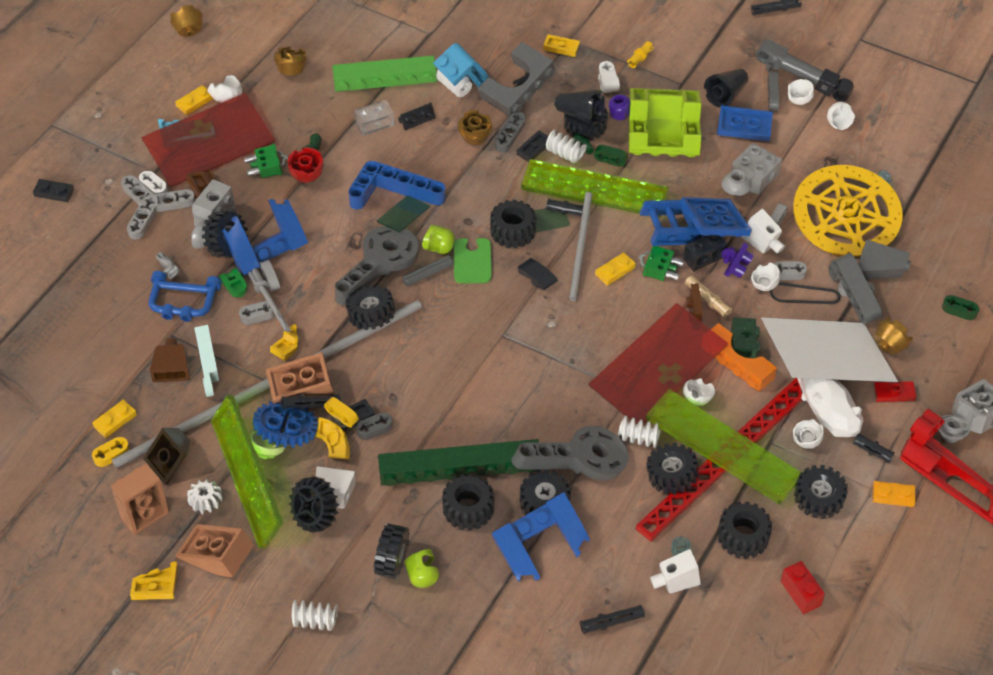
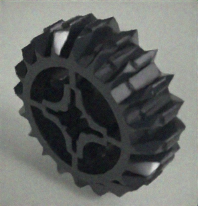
(313, 504)

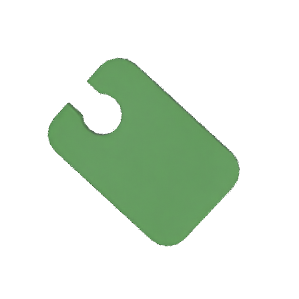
(472, 265)

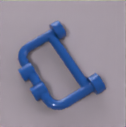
(186, 313)

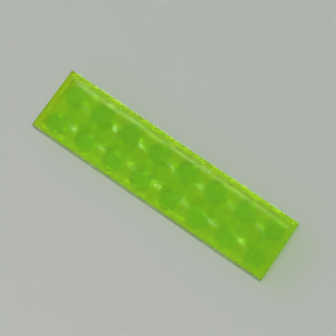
(605, 189)
(724, 446)
(247, 472)

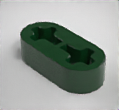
(610, 155)
(960, 307)

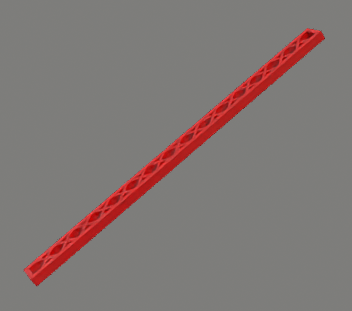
(716, 473)

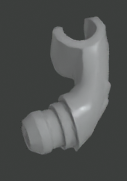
(170, 268)

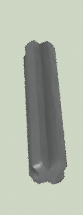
(427, 270)

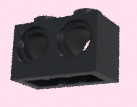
(704, 251)

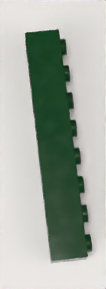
(449, 462)

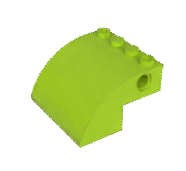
(664, 122)

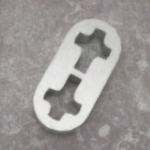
(155, 182)

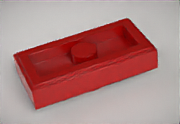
(894, 391)

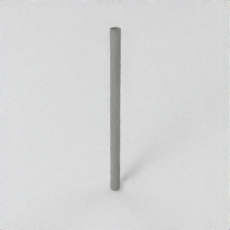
(580, 247)

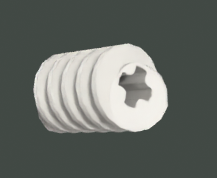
(460, 89)
(564, 147)
(639, 432)
(314, 616)

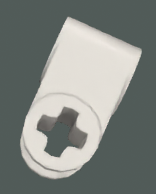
(607, 78)

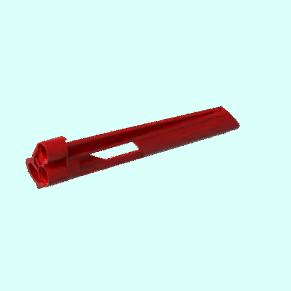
(938, 463)

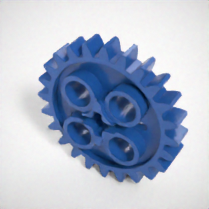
(299, 427)

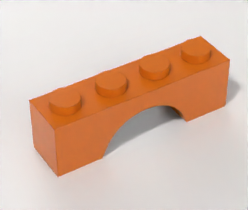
(755, 371)

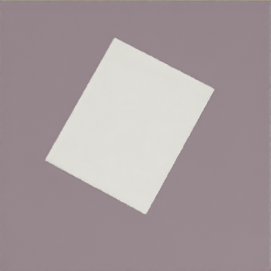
(828, 350)

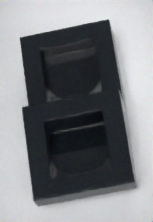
(539, 274)

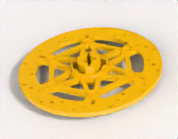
(847, 209)

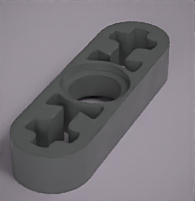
(773, 91)
(510, 125)

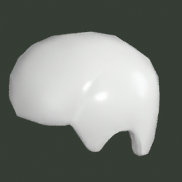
(800, 91)
(840, 115)
(766, 277)
(698, 392)
(808, 434)

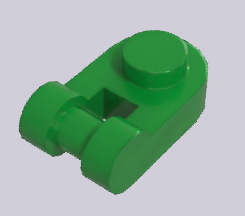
(235, 287)

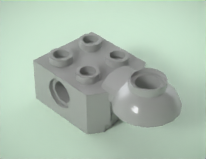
(751, 171)
(214, 198)
(970, 411)

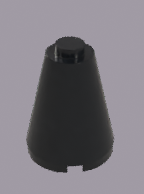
(725, 86)
(582, 105)

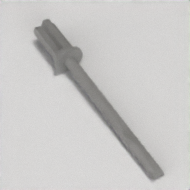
(261, 287)

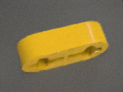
(341, 412)
(110, 451)

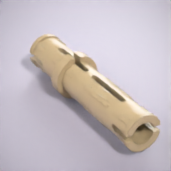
(714, 301)

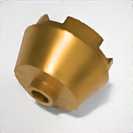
(187, 21)
(290, 61)
(475, 127)
(892, 336)

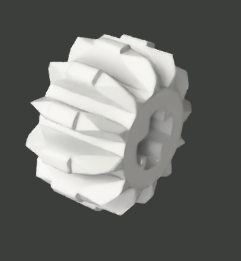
(204, 496)

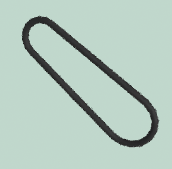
(806, 301)

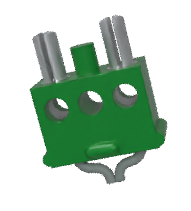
(266, 161)
(659, 263)

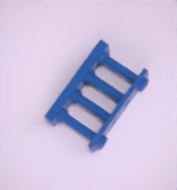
(672, 235)

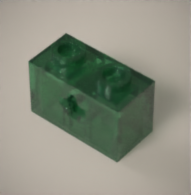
(745, 337)

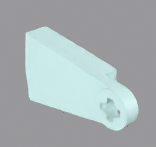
(207, 358)

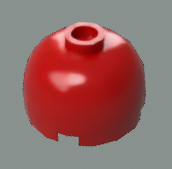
(305, 165)

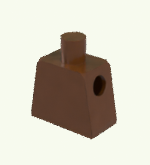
(169, 362)

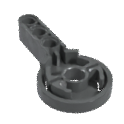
(378, 260)
(577, 454)

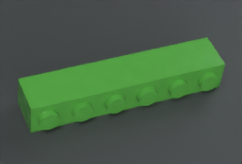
(384, 73)

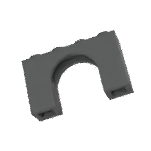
(513, 98)

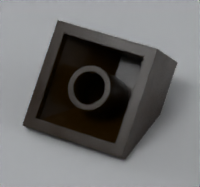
(167, 453)

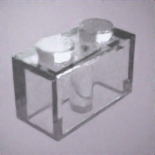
(374, 117)

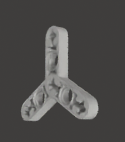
(155, 202)

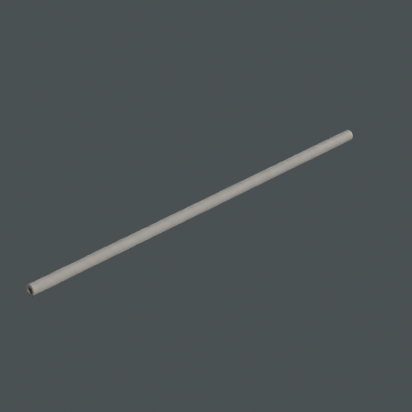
(264, 385)

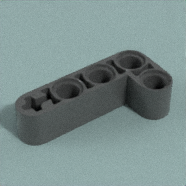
(856, 287)

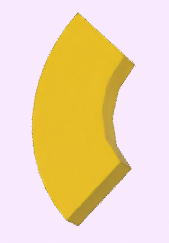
(335, 439)

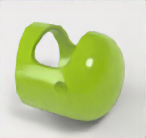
(441, 239)
(420, 573)

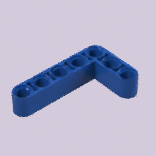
(395, 180)

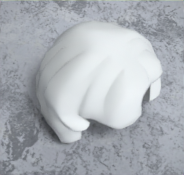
(227, 90)

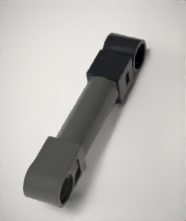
(826, 81)

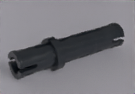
(782, 5)
(302, 401)
(635, 613)

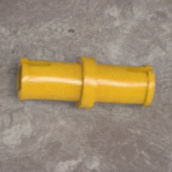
(640, 54)

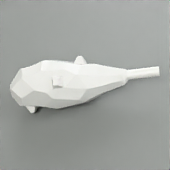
(832, 406)

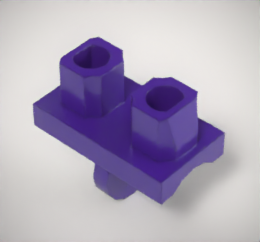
(734, 258)

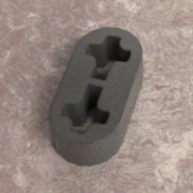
(374, 426)

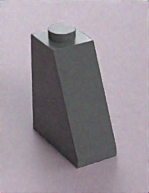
(882, 261)

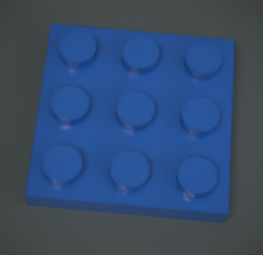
(715, 216)

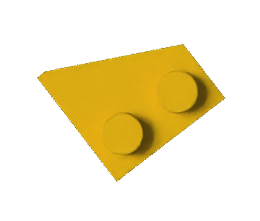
(155, 584)

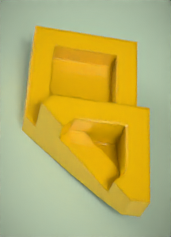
(287, 345)

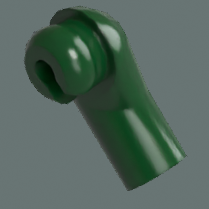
(315, 141)
(589, 149)

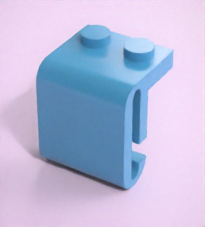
(457, 63)

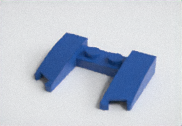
(289, 238)
(511, 536)

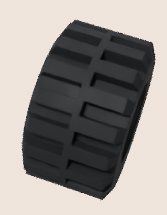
(509, 234)
(470, 488)
(740, 543)

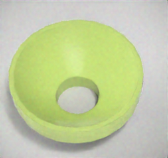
(264, 449)

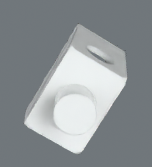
(764, 233)
(341, 480)
(677, 573)

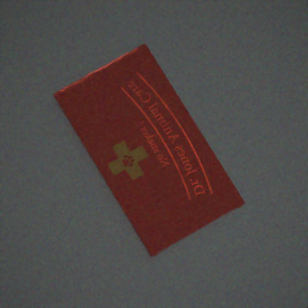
(208, 139)
(658, 361)

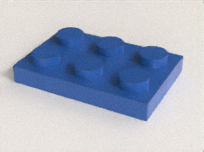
(745, 123)

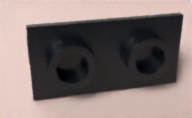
(417, 116)

